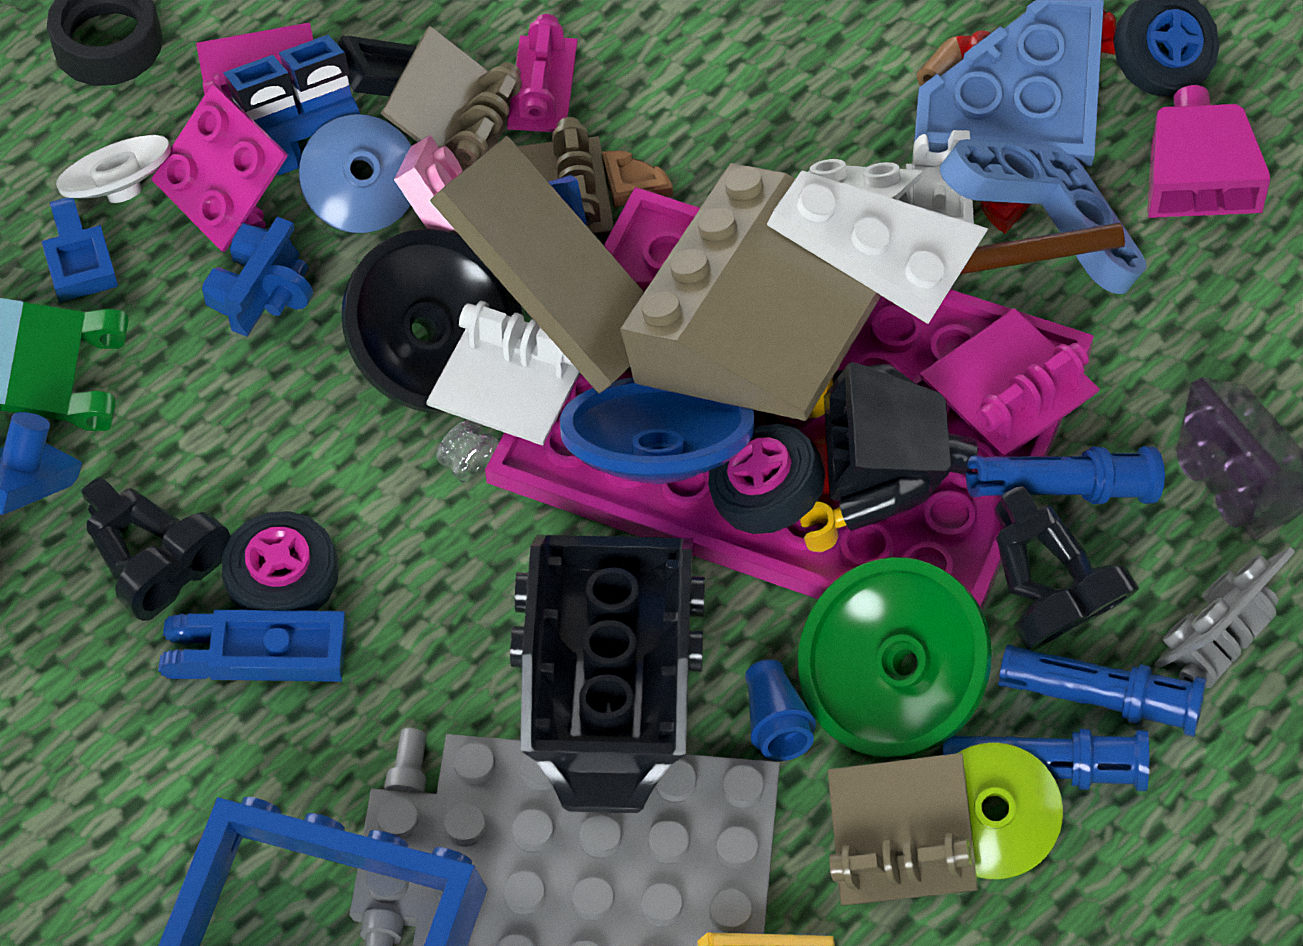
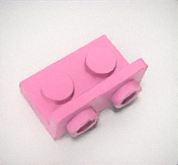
(423, 176)

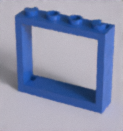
(327, 840)

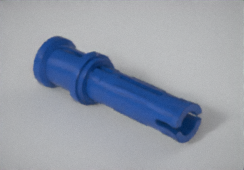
(1093, 475)
(1132, 692)
(1082, 759)

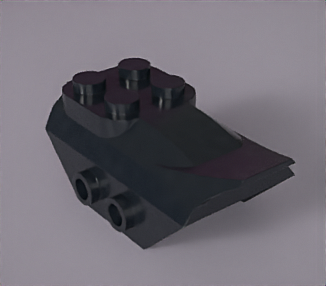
(606, 663)

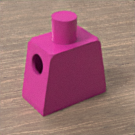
(1204, 159)

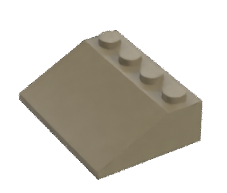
(745, 308)

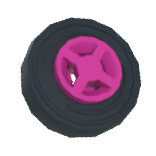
(769, 481)
(277, 543)

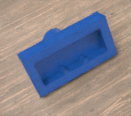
(31, 466)

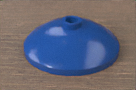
(653, 432)

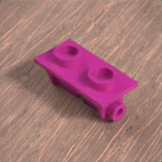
(546, 75)

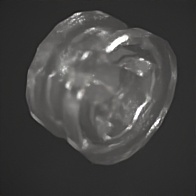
(466, 450)

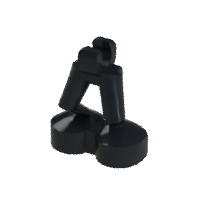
(155, 575)
(1054, 609)

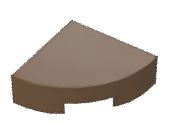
(627, 173)

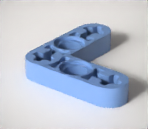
(1046, 177)

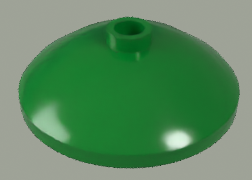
(856, 651)

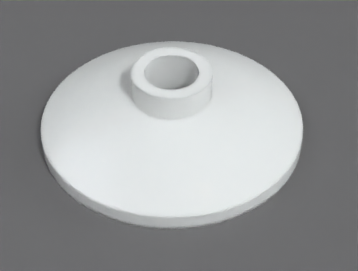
(115, 169)

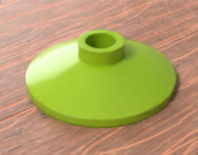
(1034, 809)

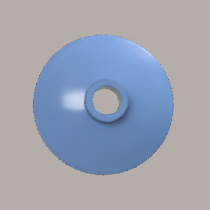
(333, 190)

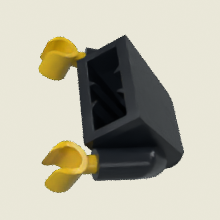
(882, 449)

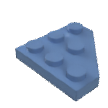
(1023, 83)

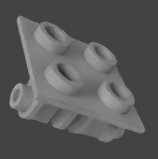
(1234, 615)

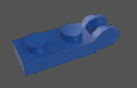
(257, 645)

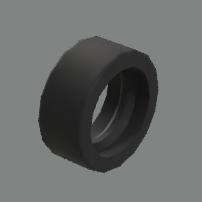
(108, 63)

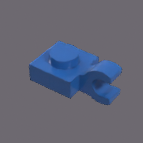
(77, 256)

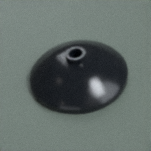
(406, 281)

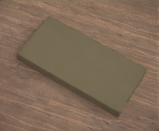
(544, 258)

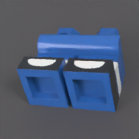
(296, 97)

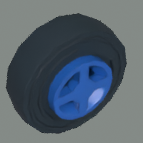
(1184, 30)

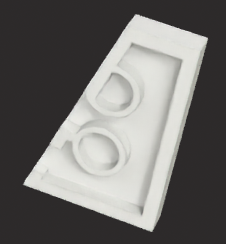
(878, 240)

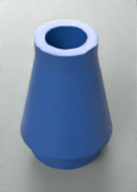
(778, 717)

